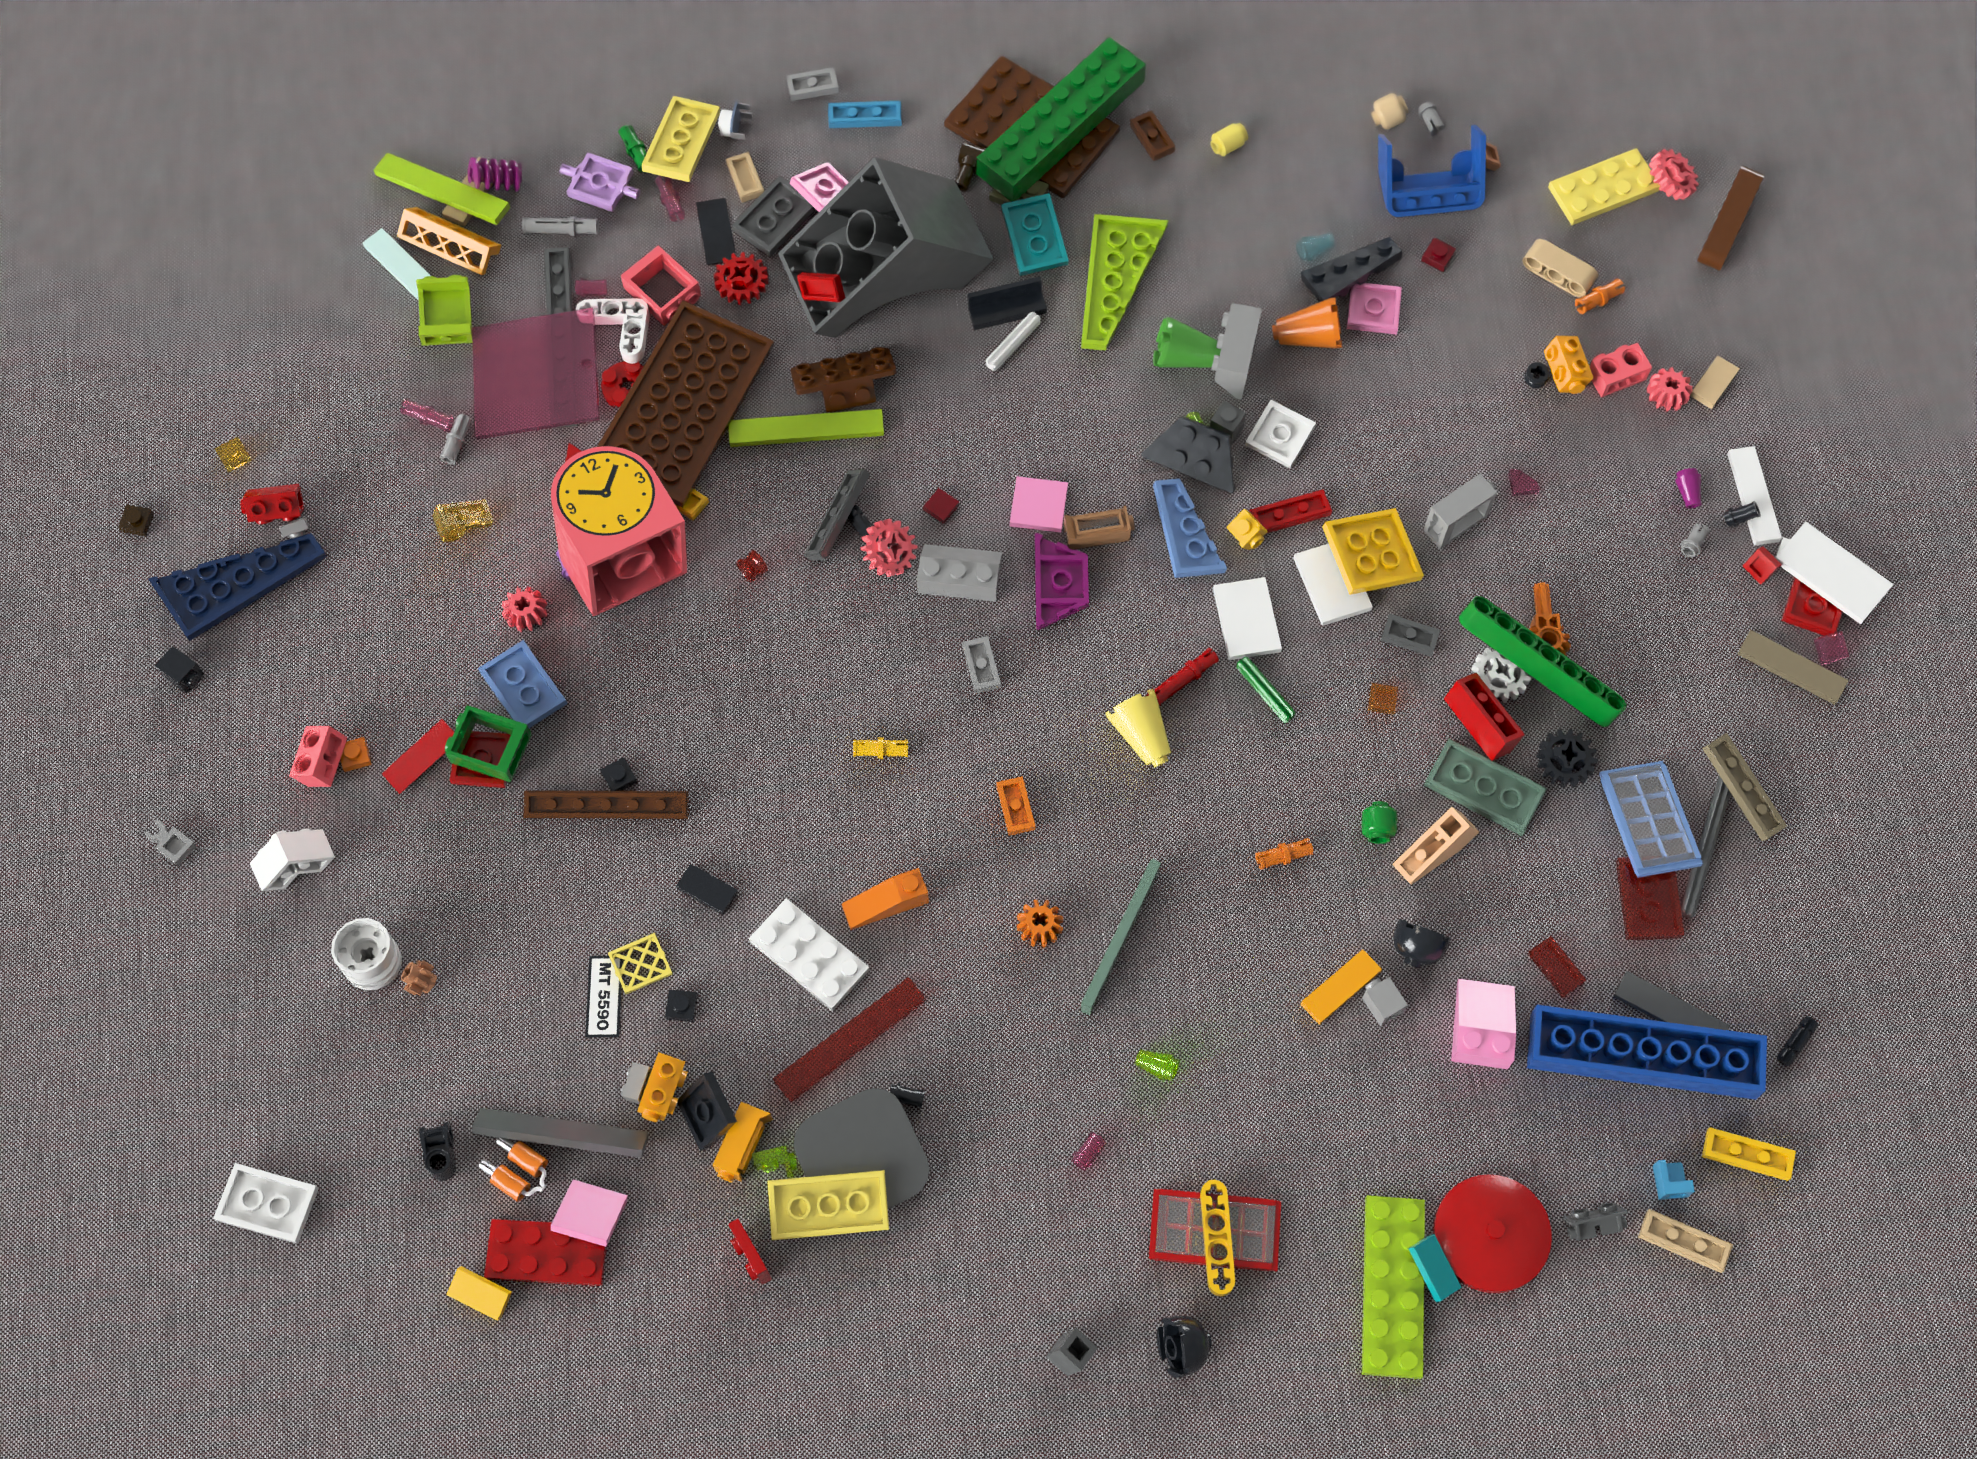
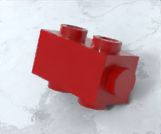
(271, 503)

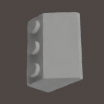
(1236, 348)
(959, 572)

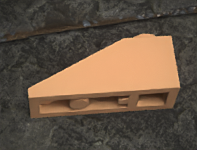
(1436, 845)

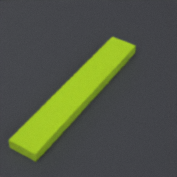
(442, 188)
(806, 428)

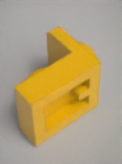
(1247, 530)

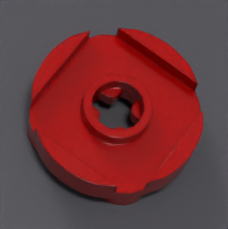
(615, 377)

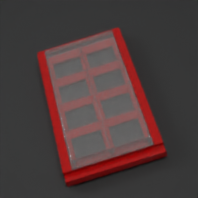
(1179, 1236)

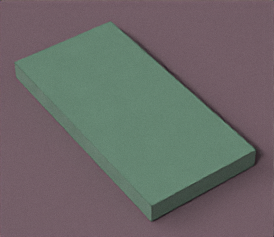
(1485, 787)

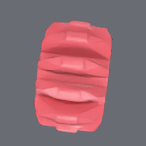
(1669, 389)
(524, 609)

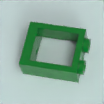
(512, 754)

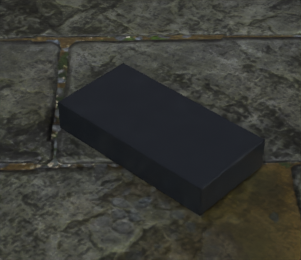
(707, 889)

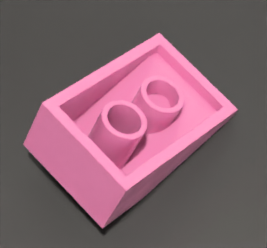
(1484, 1024)

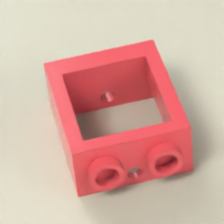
(648, 268)

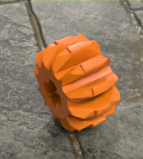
(1041, 914)

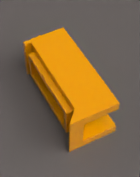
(740, 1142)

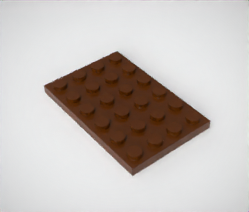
(1002, 99)

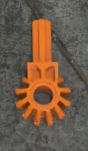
(1545, 623)

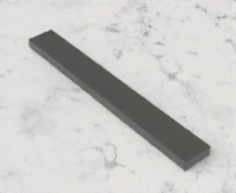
(558, 283)

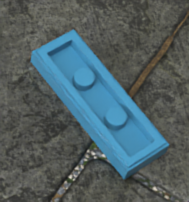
(864, 114)

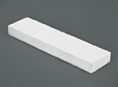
(1752, 488)

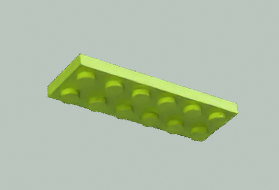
(1392, 1288)

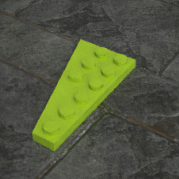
(1117, 263)

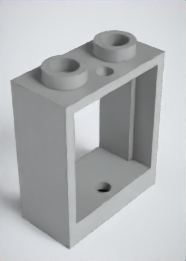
(1460, 510)

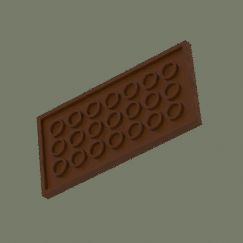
(688, 396)

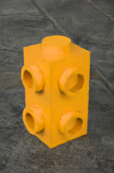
(1568, 364)
(660, 1088)

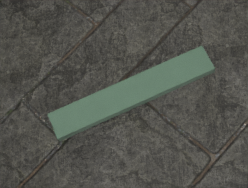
(1120, 937)

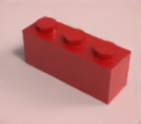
(1484, 716)

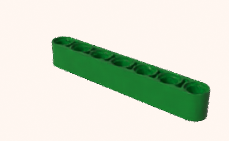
(1542, 661)

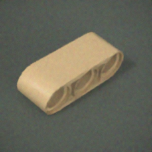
(1560, 268)

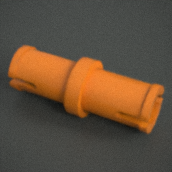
(1599, 296)
(1284, 853)

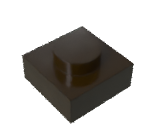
(136, 520)

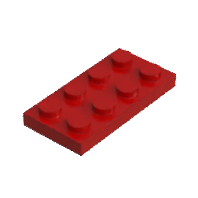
(536, 1254)

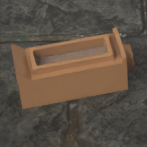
(1098, 528)

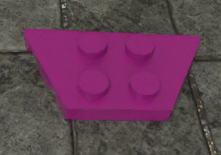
(1059, 581)

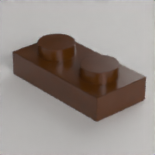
(1152, 135)

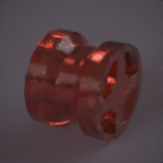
(752, 566)

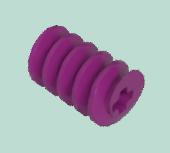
(495, 172)

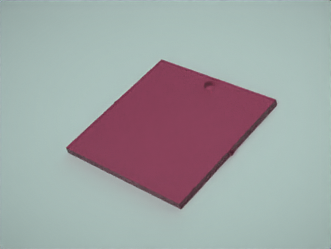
(535, 373)

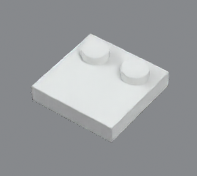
(1280, 434)

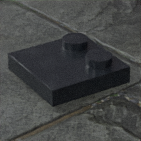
(706, 1110)

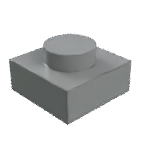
(294, 528)

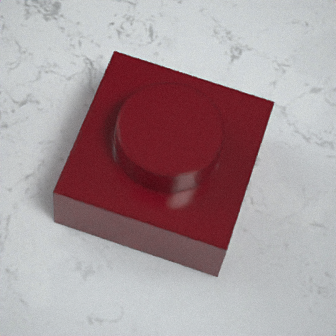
(1438, 254)

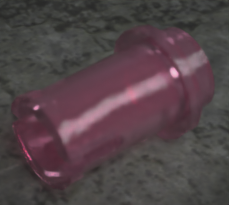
(590, 287)
(1088, 1151)

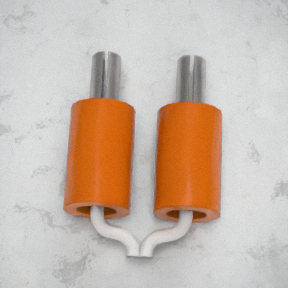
(510, 1182)

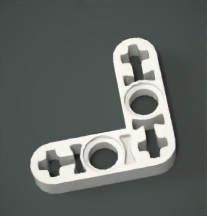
(629, 320)

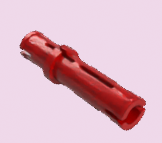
(1191, 671)

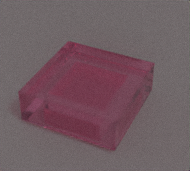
(1831, 648)

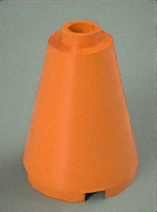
(1310, 326)

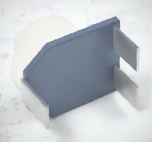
(730, 120)

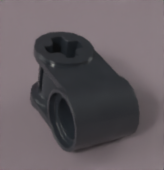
(438, 1145)

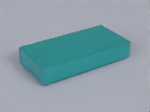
(1435, 1268)

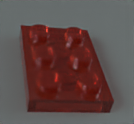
(1649, 904)

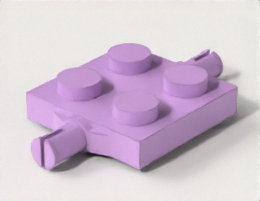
(599, 182)

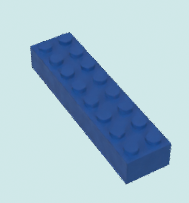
(1647, 1052)

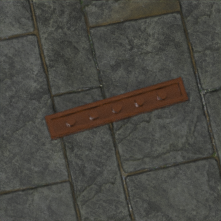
(606, 804)

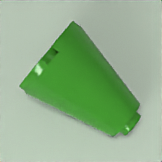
(1183, 346)

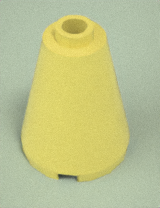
(1142, 727)

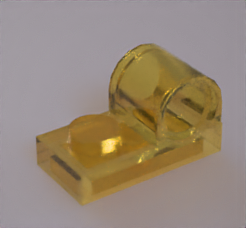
(455, 518)

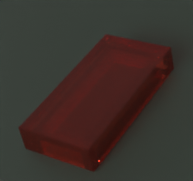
(1556, 967)

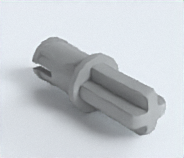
(455, 439)

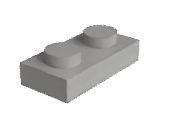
(812, 84)
(981, 664)

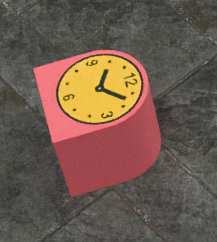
(615, 527)

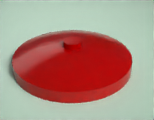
(1493, 1233)

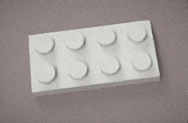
(809, 954)

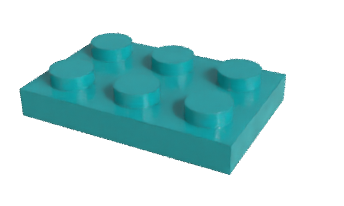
(1034, 234)

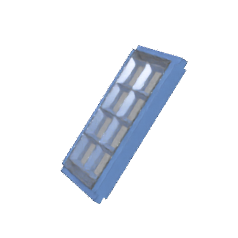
(1650, 819)

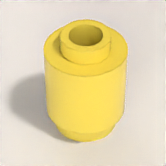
(1229, 139)

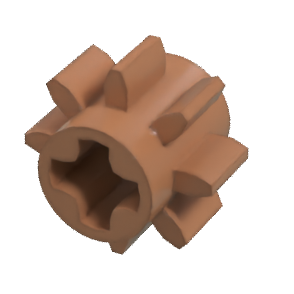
(418, 977)

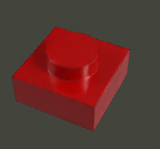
(1762, 565)

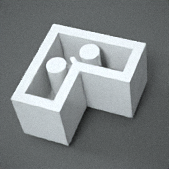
(291, 855)

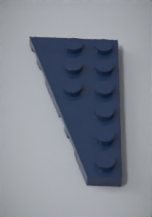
(228, 584)

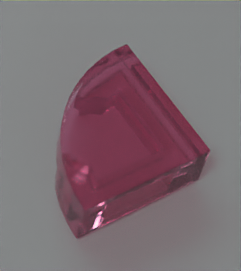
(1521, 483)

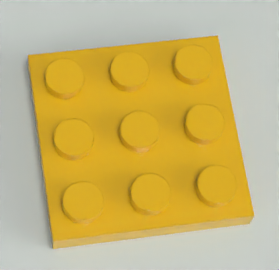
(1372, 551)

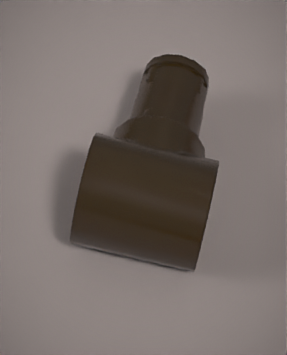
(968, 164)

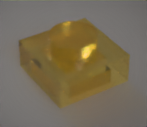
(233, 454)

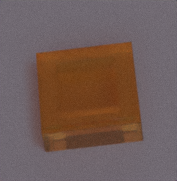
(1382, 698)

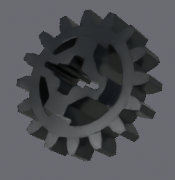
(1577, 753)

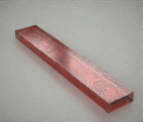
(849, 1039)

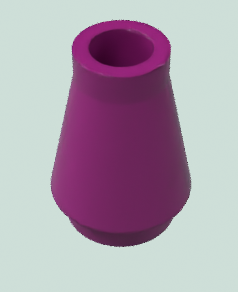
(1689, 485)

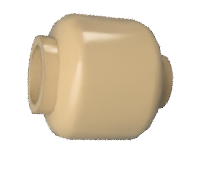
(1389, 111)

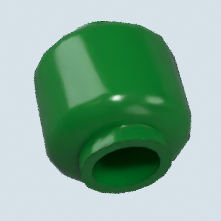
(1379, 822)

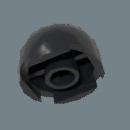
(1419, 944)
(1184, 1345)

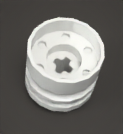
(365, 940)

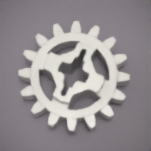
(1501, 675)

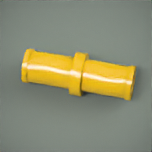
(880, 748)

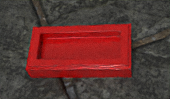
(821, 287)

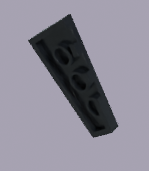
(1353, 268)

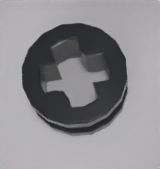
(1534, 382)

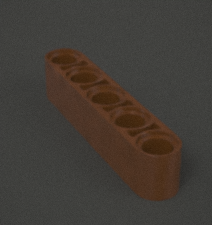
(1730, 218)

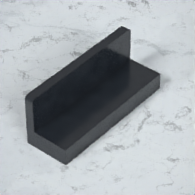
(1006, 303)

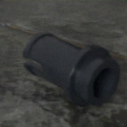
(1741, 514)
(908, 1095)

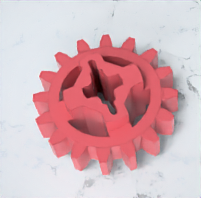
(1673, 174)
(891, 536)

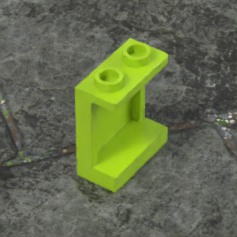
(444, 310)

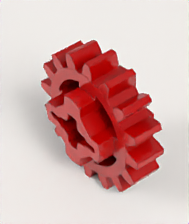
(741, 278)

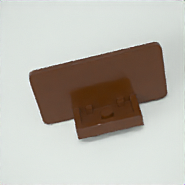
(845, 379)

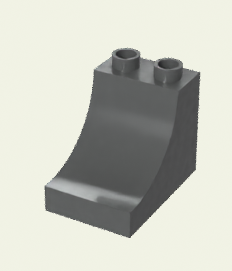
(887, 239)

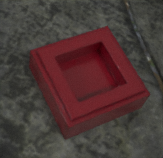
(941, 505)

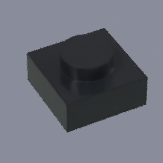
(618, 775)
(681, 1005)

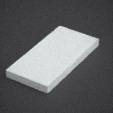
(1833, 572)

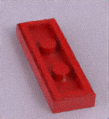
(1293, 511)

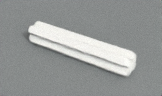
(1013, 341)

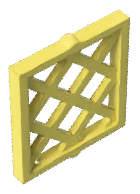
(634, 946)

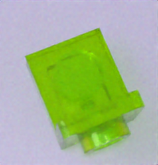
(771, 1159)

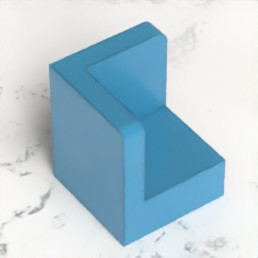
(1671, 1181)

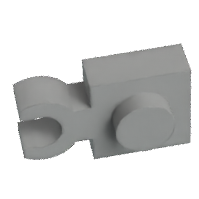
(173, 844)

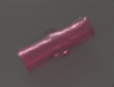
(670, 198)
(427, 415)

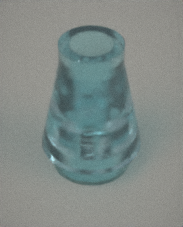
(1312, 246)

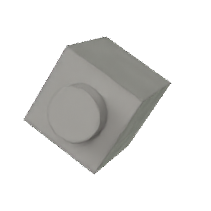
(1384, 1000)

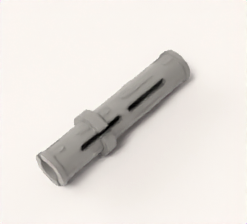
(560, 225)

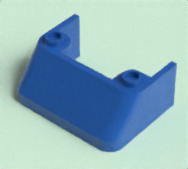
(1438, 191)

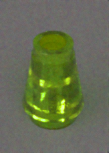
(1158, 1064)

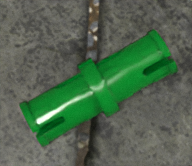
(634, 147)

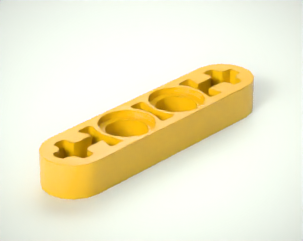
(1220, 1237)

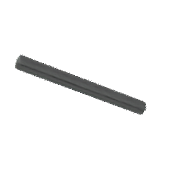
(1706, 849)

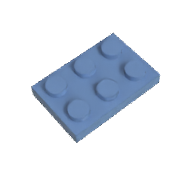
(522, 685)

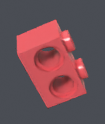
(1621, 374)
(318, 756)

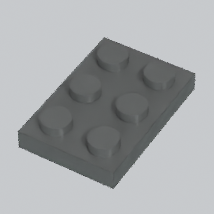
(773, 216)

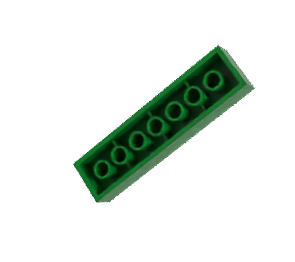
(1061, 119)

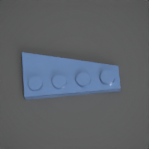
(1184, 532)

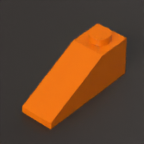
(887, 899)

